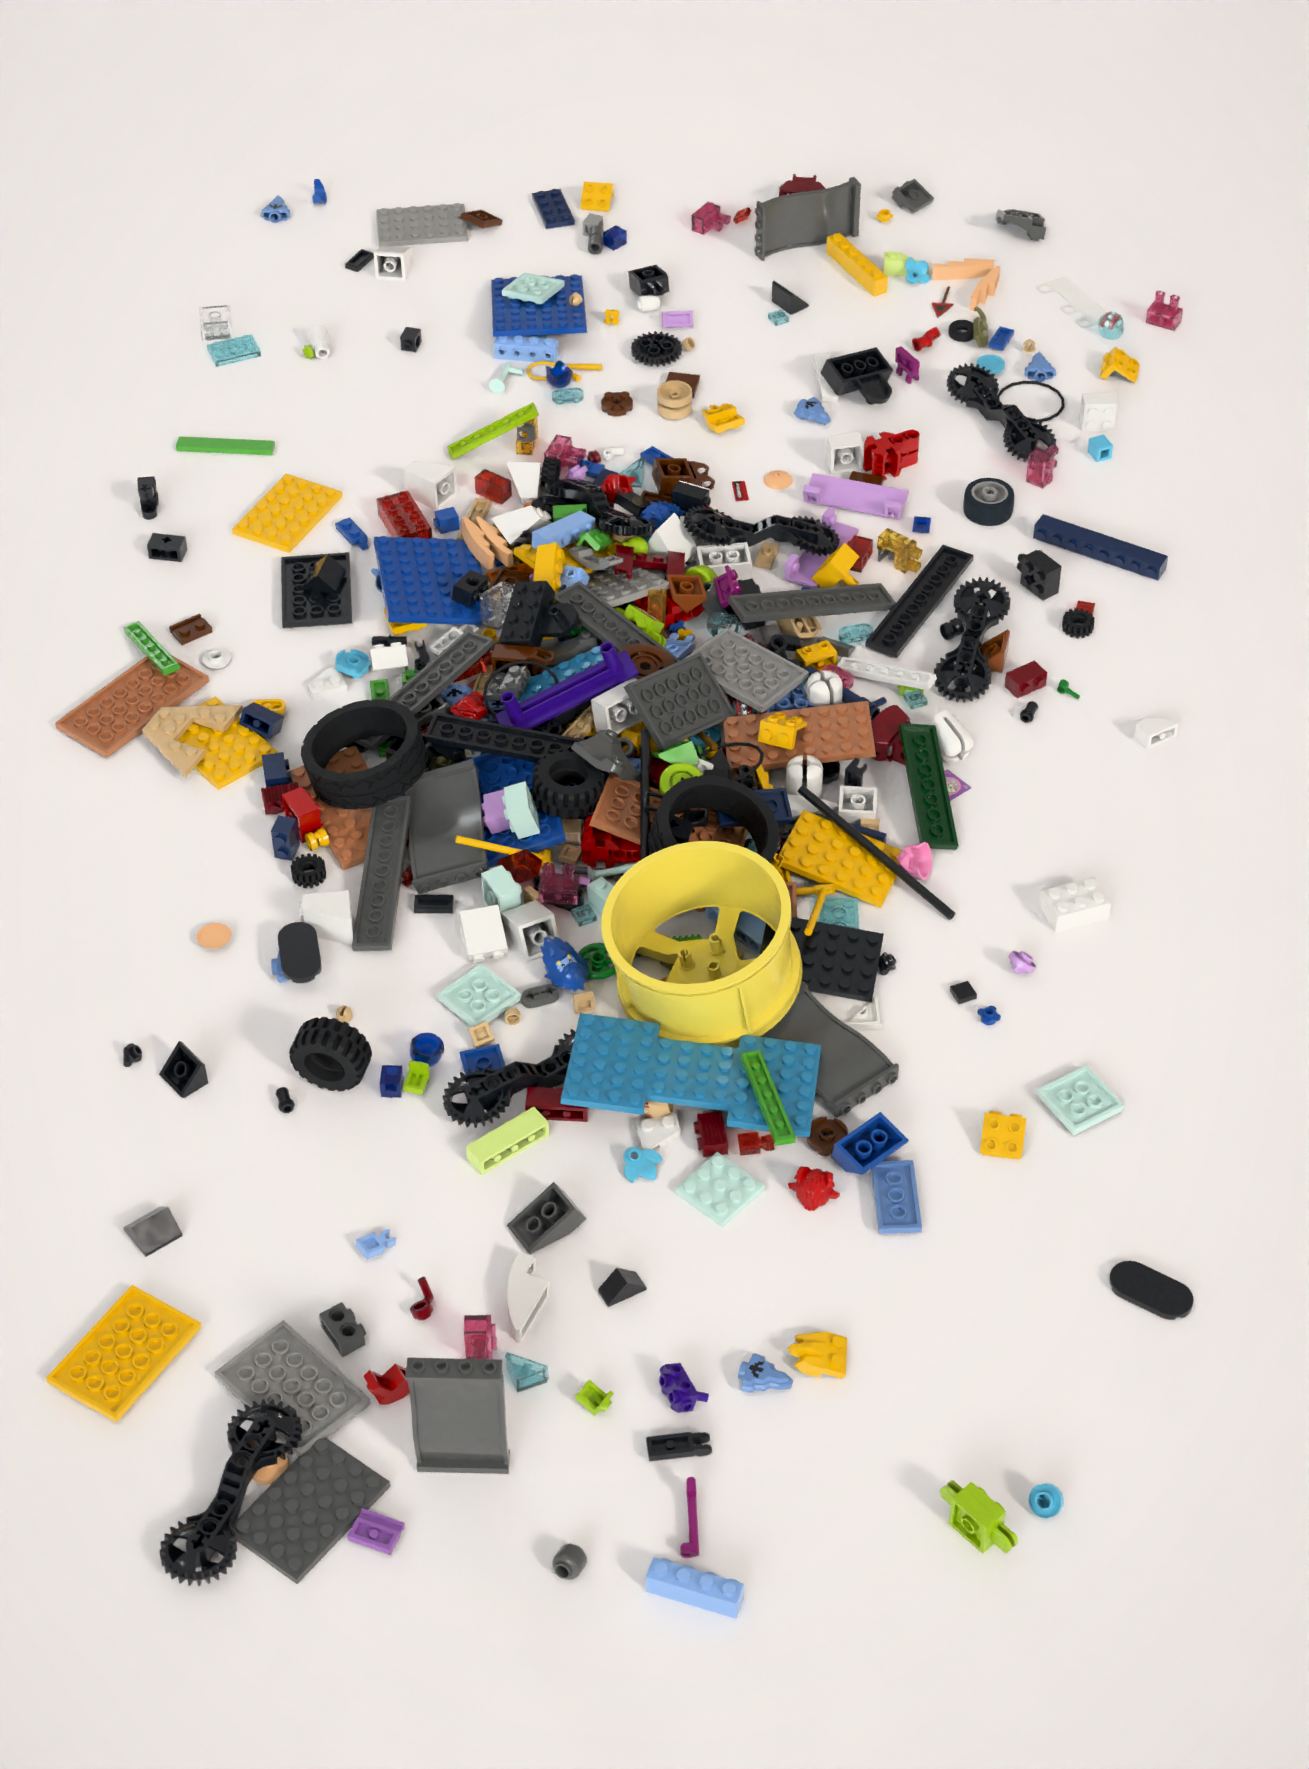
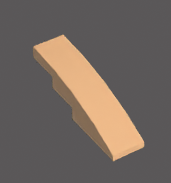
(962, 270)
(986, 287)
(476, 542)
(497, 544)

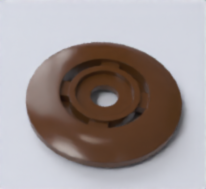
(648, 654)

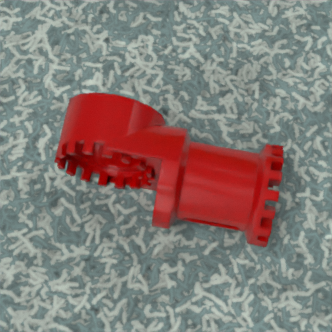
(926, 339)

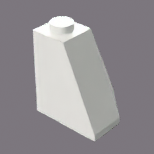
(526, 480)

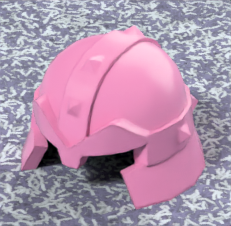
(916, 860)

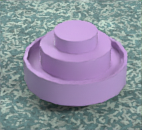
(577, 472)
(1021, 962)

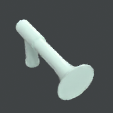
(497, 385)
(595, 874)

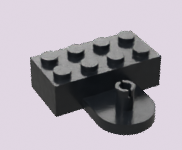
(860, 371)
(535, 616)

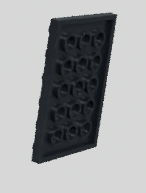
(312, 607)
(835, 958)

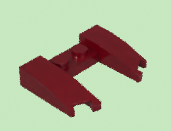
(673, 563)

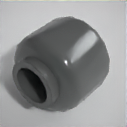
(569, 1561)

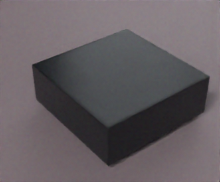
(963, 992)

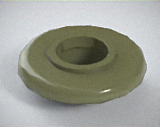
(437, 761)

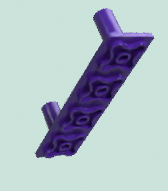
(569, 693)

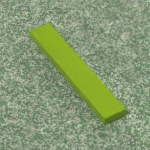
(493, 430)

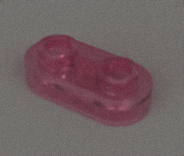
(847, 679)

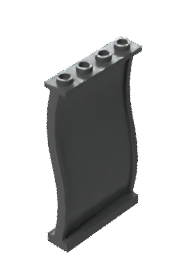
(807, 218)
(443, 806)
(848, 1063)
(458, 1415)

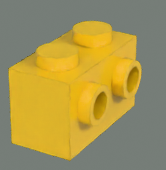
(817, 655)

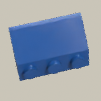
(868, 1145)

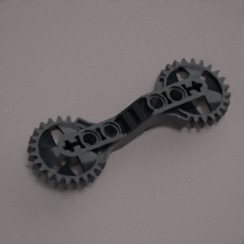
(981, 393)
(605, 517)
(725, 530)
(968, 652)
(494, 1088)
(213, 1529)

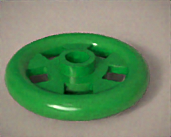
(598, 961)

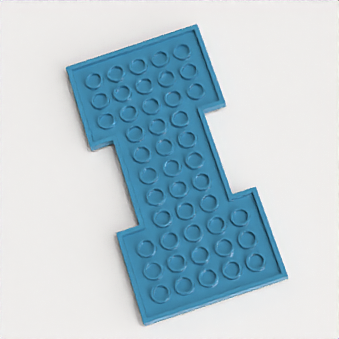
(624, 1063)

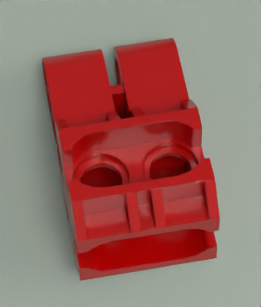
(891, 449)
(673, 610)
(606, 847)

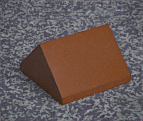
(686, 590)
(996, 651)

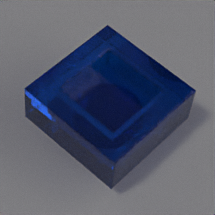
(921, 524)

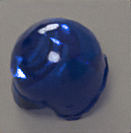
(559, 376)
(426, 1048)

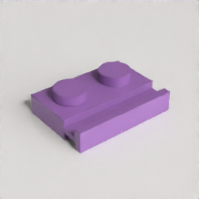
(376, 1531)

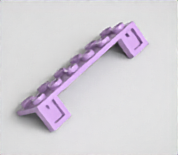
(856, 496)
(802, 568)

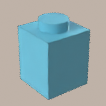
(1100, 448)

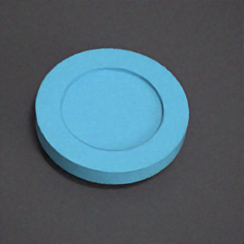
(991, 362)

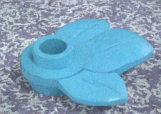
(916, 271)
(643, 1165)

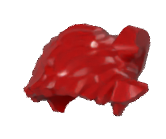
(616, 484)
(470, 707)
(813, 1187)

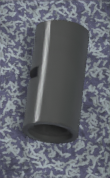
(595, 240)
(632, 751)

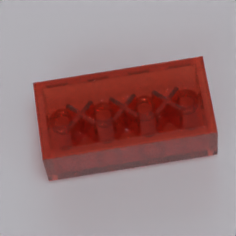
(403, 516)

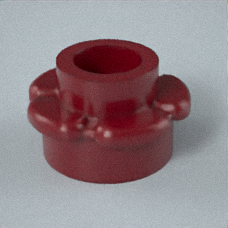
(594, 456)

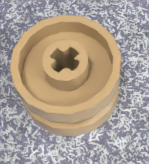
(674, 399)

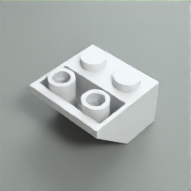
(388, 657)

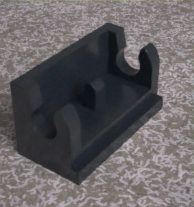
(853, 774)

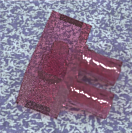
(709, 218)
(1164, 315)
(562, 448)
(1041, 466)
(559, 887)
(479, 1337)

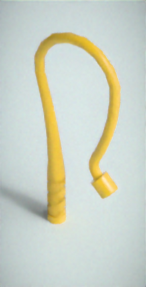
(576, 377)

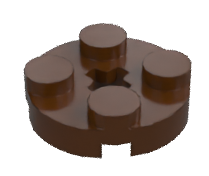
(617, 403)
(822, 1125)

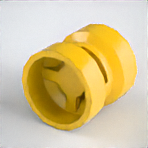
(317, 839)

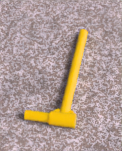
(544, 855)
(822, 891)

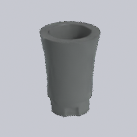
(712, 603)

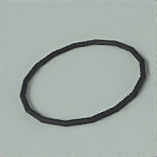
(1042, 384)
(508, 665)
(739, 744)

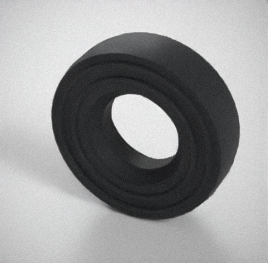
(961, 336)

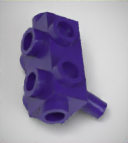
(679, 1388)

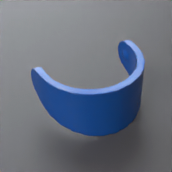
(319, 193)

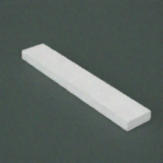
(887, 673)

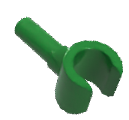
(1063, 687)

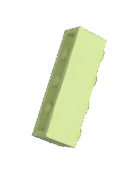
(507, 1140)

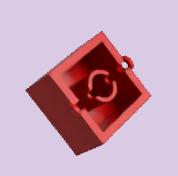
(301, 806)

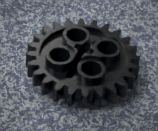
(656, 348)

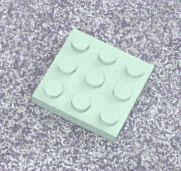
(532, 288)
(479, 996)
(1080, 1100)
(719, 1189)

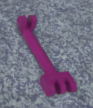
(691, 1549)

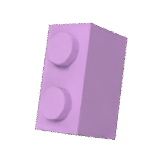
(494, 812)

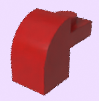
(389, 1386)

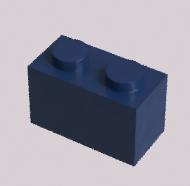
(261, 720)
(275, 769)
(285, 838)

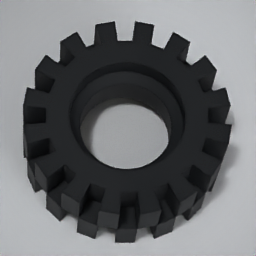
(550, 470)
(1078, 616)
(306, 863)

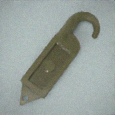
(980, 328)

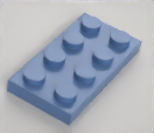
(896, 1197)

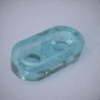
(567, 395)
(855, 633)

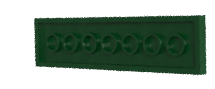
(928, 786)

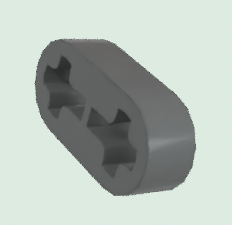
(540, 995)

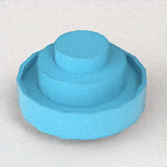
(1046, 1500)

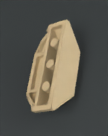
(800, 627)

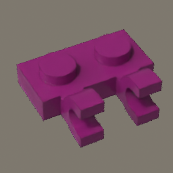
(907, 363)

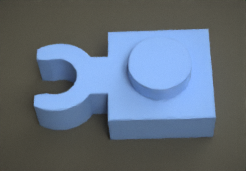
(373, 1245)

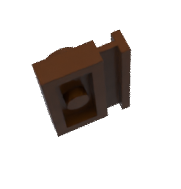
(190, 629)

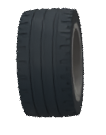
(988, 501)

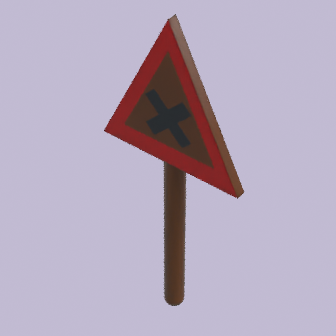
(941, 308)

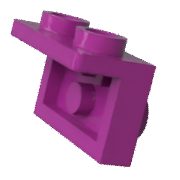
(727, 586)

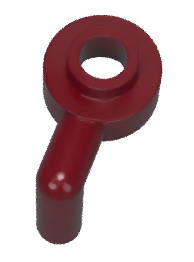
(423, 1309)

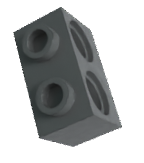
(342, 1329)

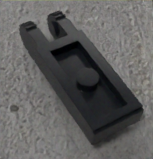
(678, 1445)

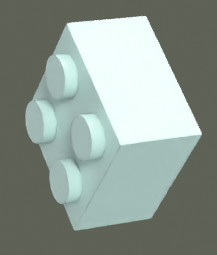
(521, 810)
(500, 889)

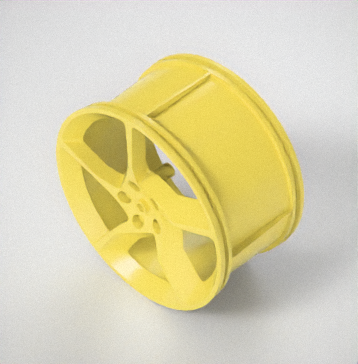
(709, 989)

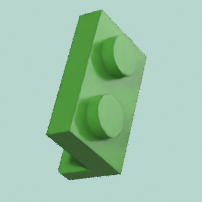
(597, 539)

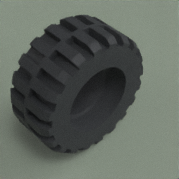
(561, 799)
(330, 1054)

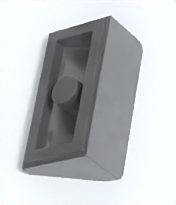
(842, 649)

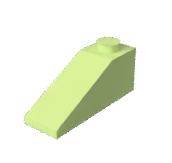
(895, 264)

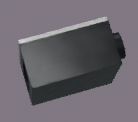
(689, 495)

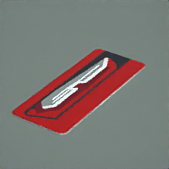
(740, 490)

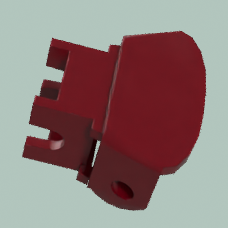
(800, 184)
(887, 734)

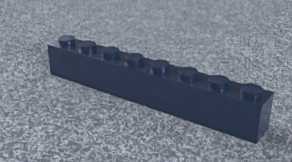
(1100, 547)

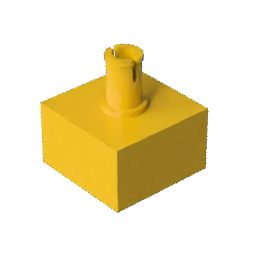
(836, 568)

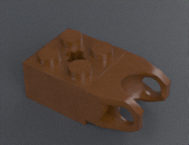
(670, 471)
(507, 654)

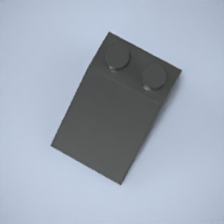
(546, 1219)

